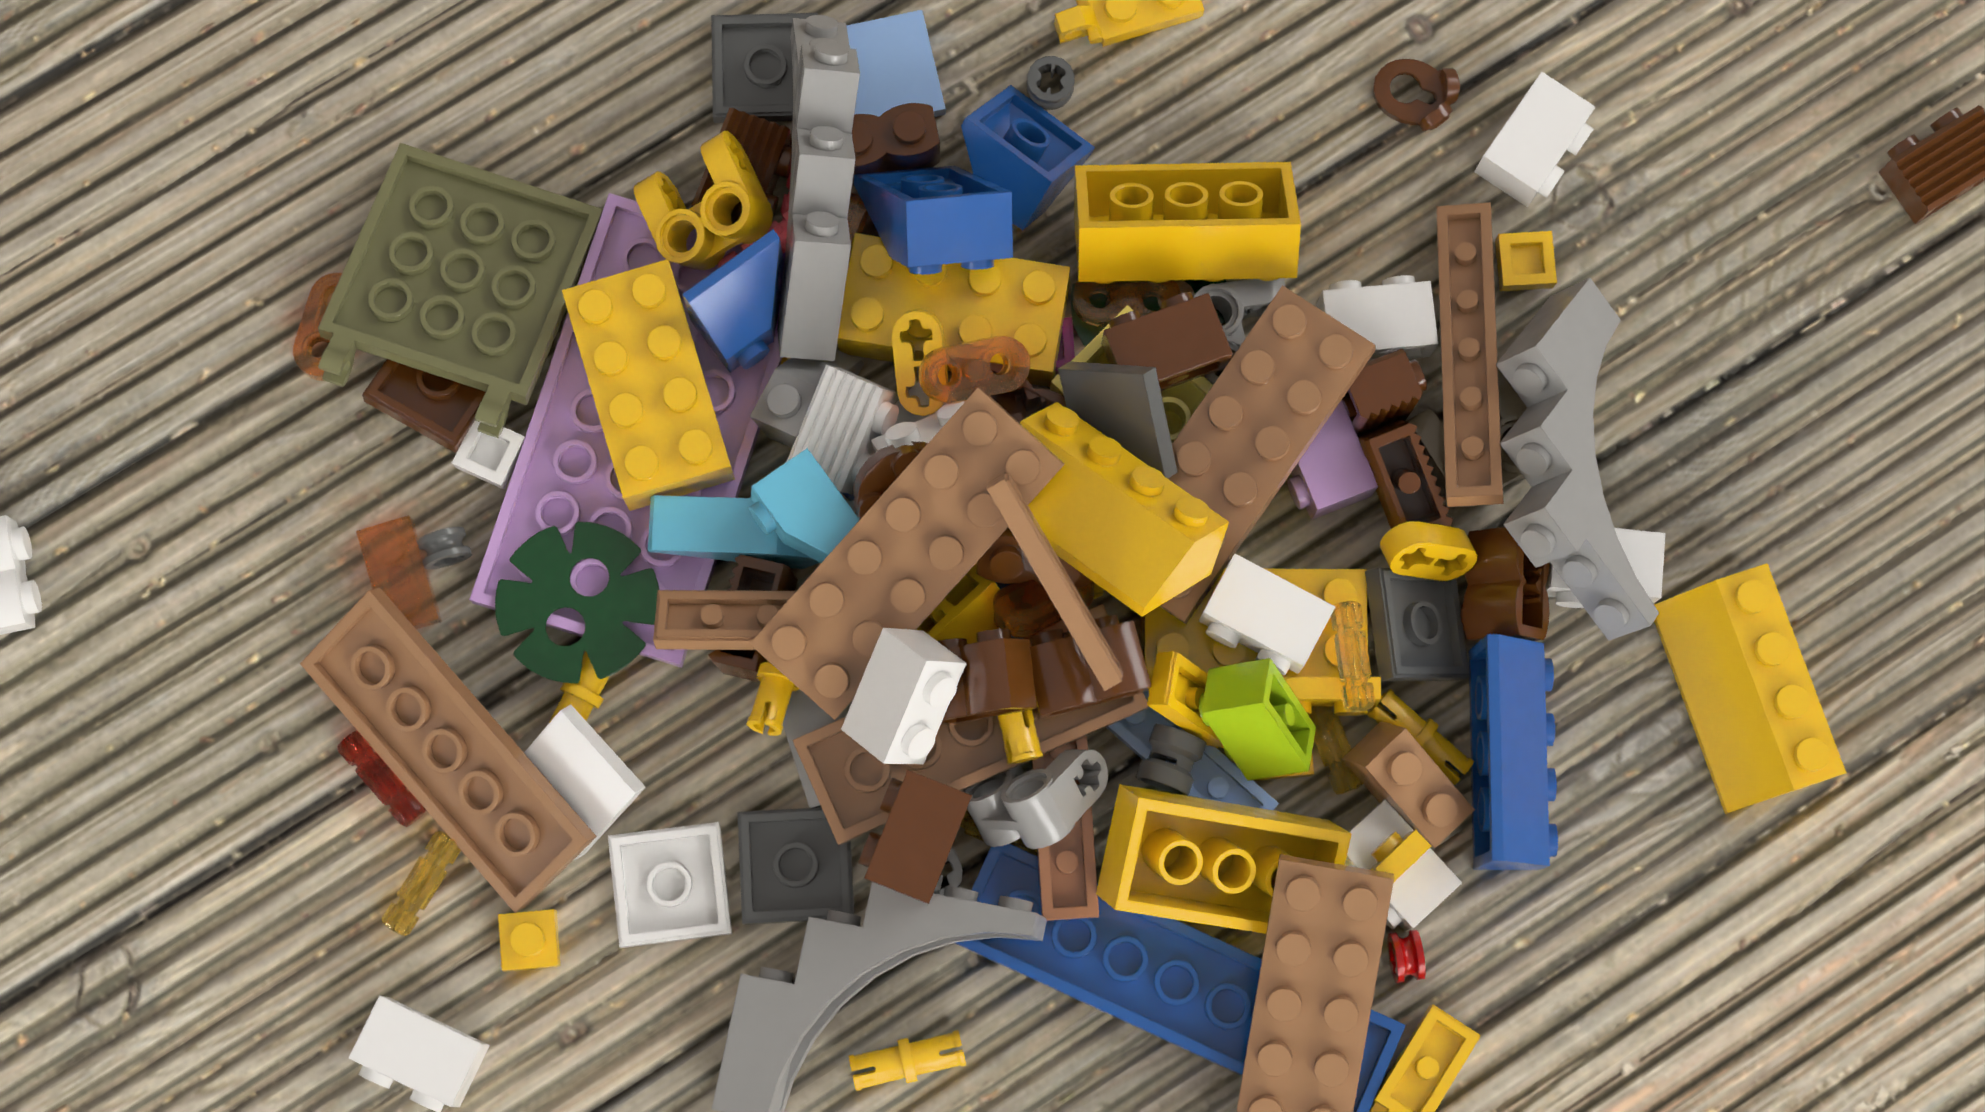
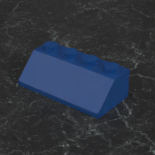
(1511, 754)

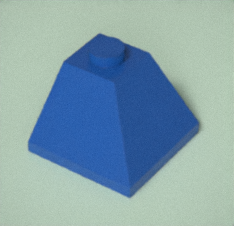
(1023, 151)
(740, 304)

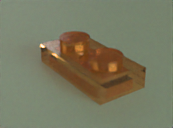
(398, 569)

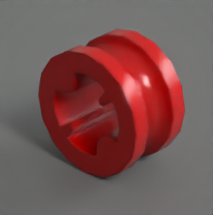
(1406, 956)

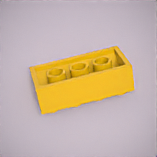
(1120, 516)
(1747, 689)

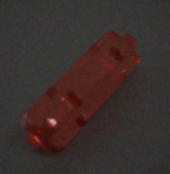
(380, 779)

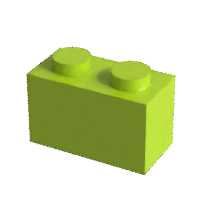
(1258, 719)

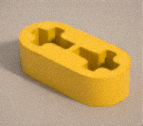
(906, 362)
(1428, 551)

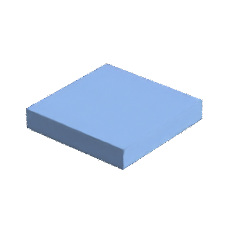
(895, 64)

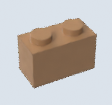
(1409, 780)

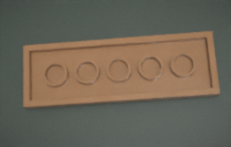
(1263, 420)
(904, 551)
(447, 749)
(854, 782)
(1315, 987)

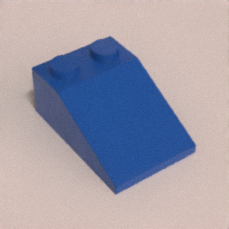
(938, 217)

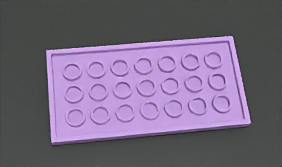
(566, 463)

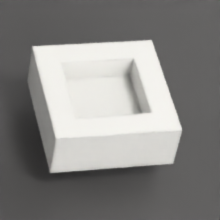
(488, 456)

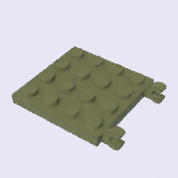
(459, 279)

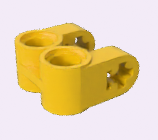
(733, 183)

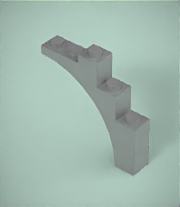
(820, 188)
(1553, 446)
(780, 1020)

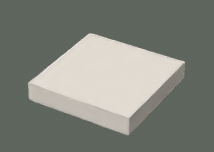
(584, 771)
(669, 884)

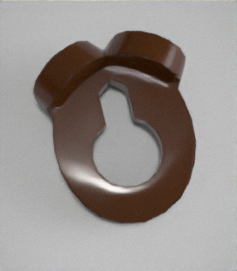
(1442, 83)

